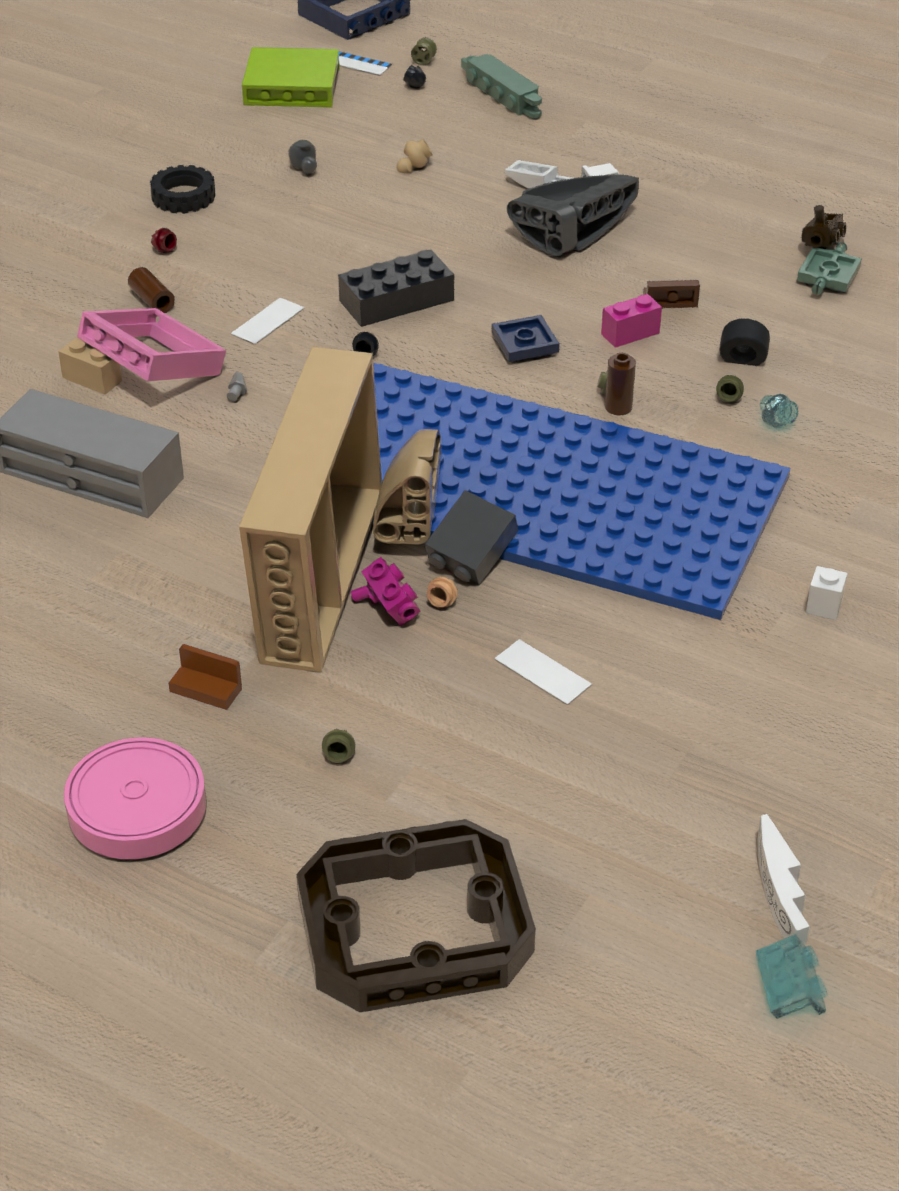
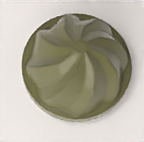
(730, 388)
(338, 745)

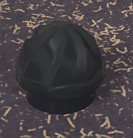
(414, 77)
(366, 343)

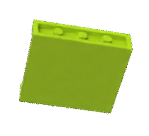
(290, 77)

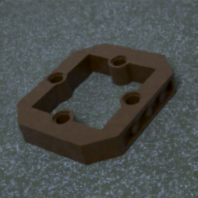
(430, 971)

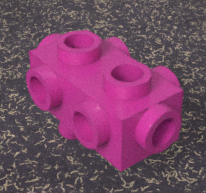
(386, 586)

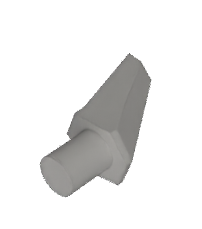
(237, 387)

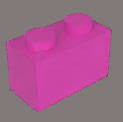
(631, 320)

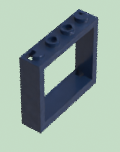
(361, 22)

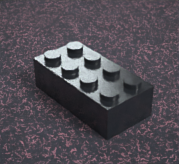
(396, 287)

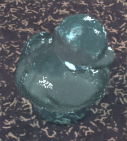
(778, 410)

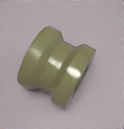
(424, 57)

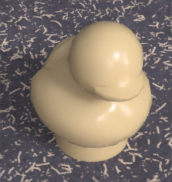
(417, 152)

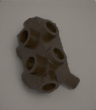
(823, 229)

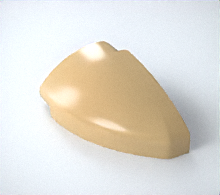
(409, 491)

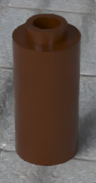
(151, 289)
(620, 384)

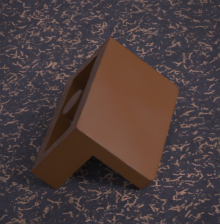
(207, 677)

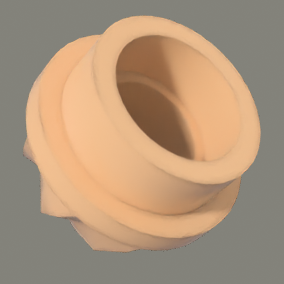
(442, 592)

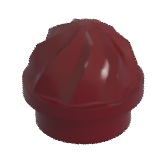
(164, 240)

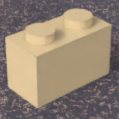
(89, 367)

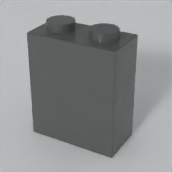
(471, 538)

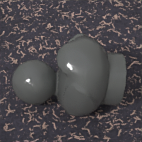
(303, 156)

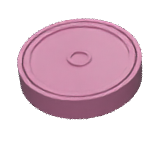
(135, 798)

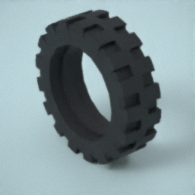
(182, 201)

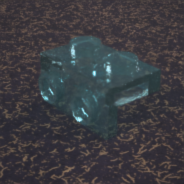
(791, 977)

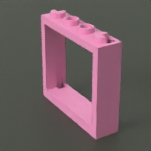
(114, 335)

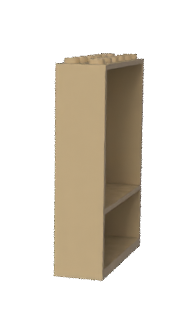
(313, 509)

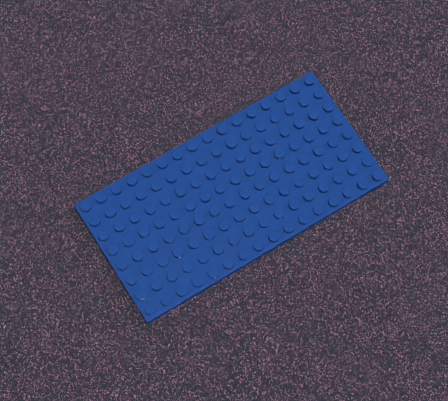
(589, 492)

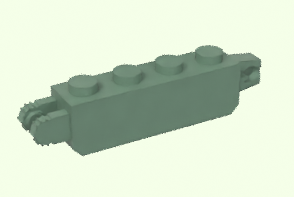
(503, 84)

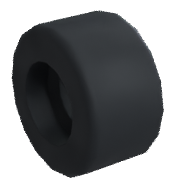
(744, 342)

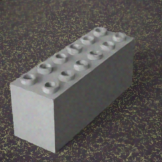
(90, 453)

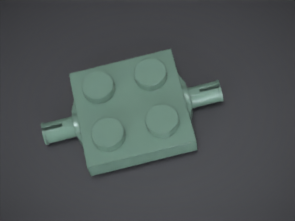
(829, 269)

